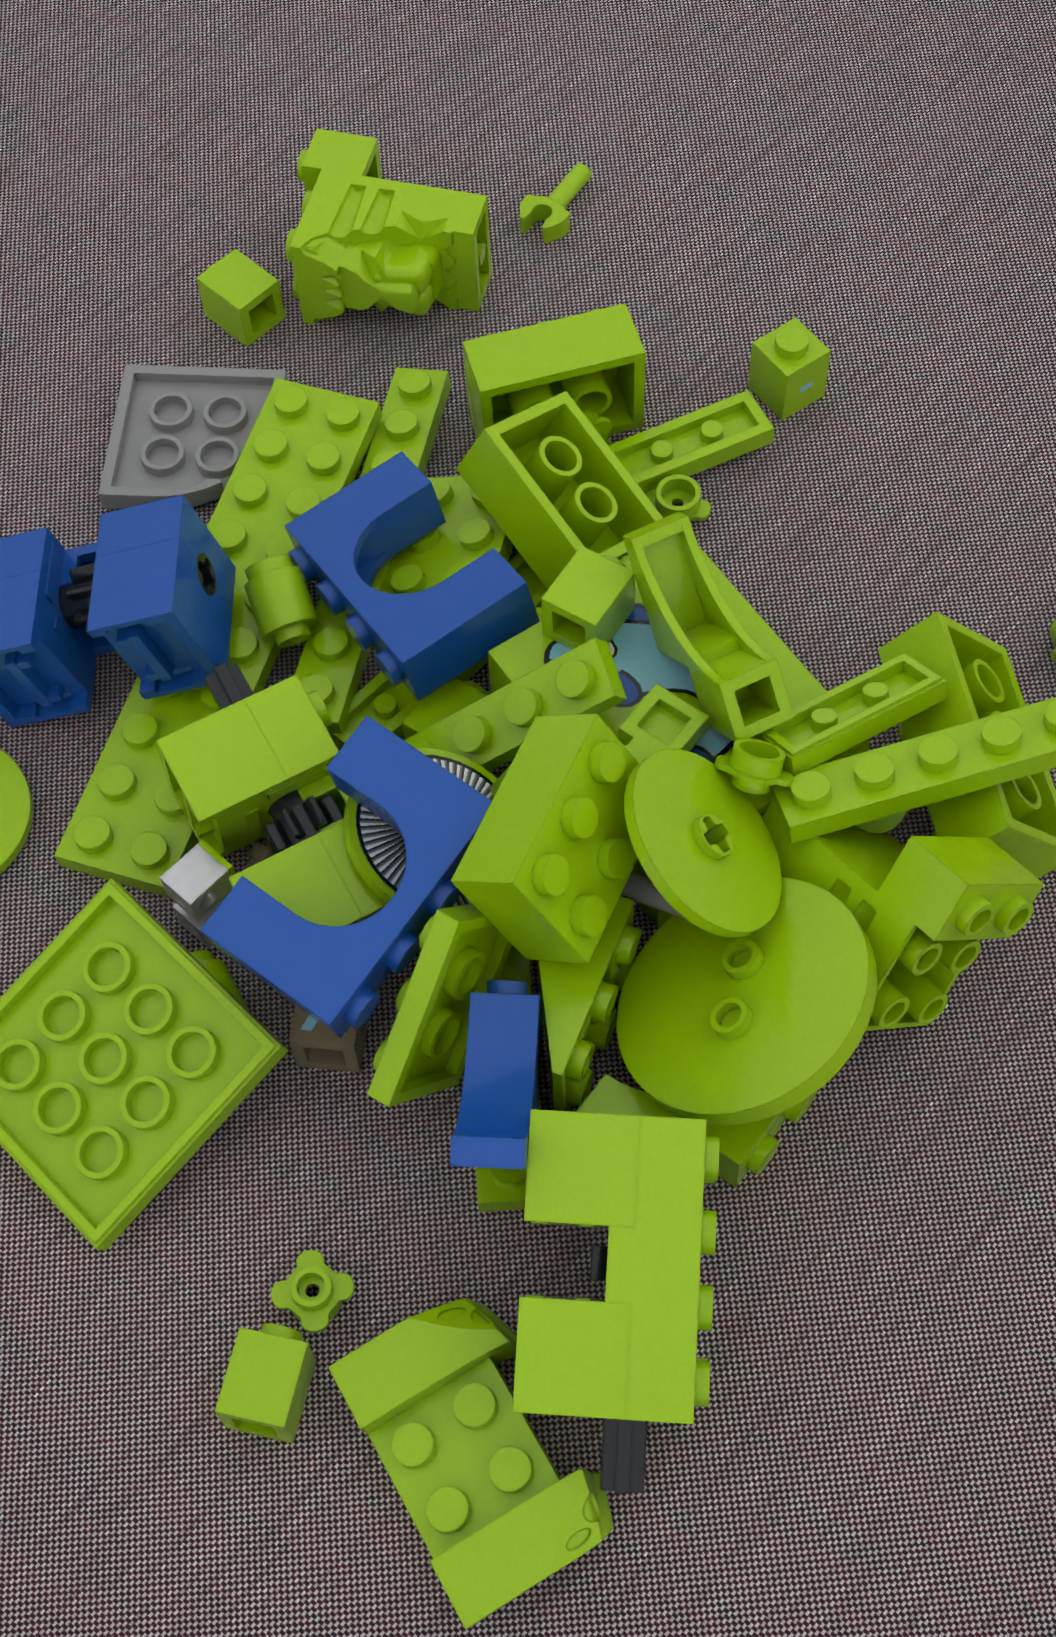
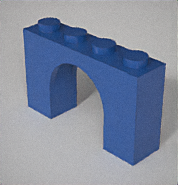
(421, 634)
(340, 968)

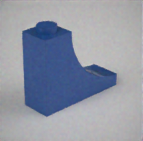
(499, 1078)

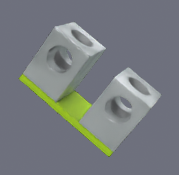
(198, 887)

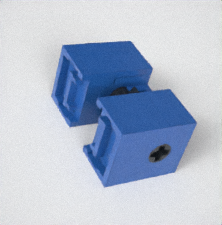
(145, 589)

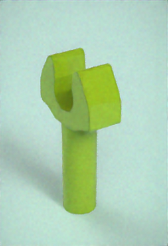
(553, 207)

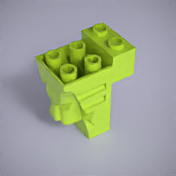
(382, 238)
(916, 904)

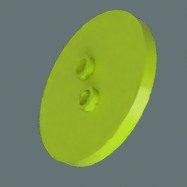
(752, 1018)

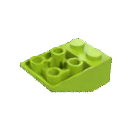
(580, 1006)

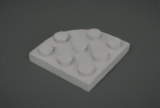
(180, 431)

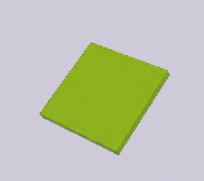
(120, 1063)

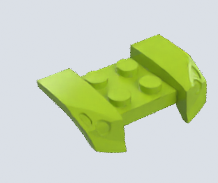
(465, 1460)

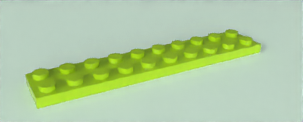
(294, 458)

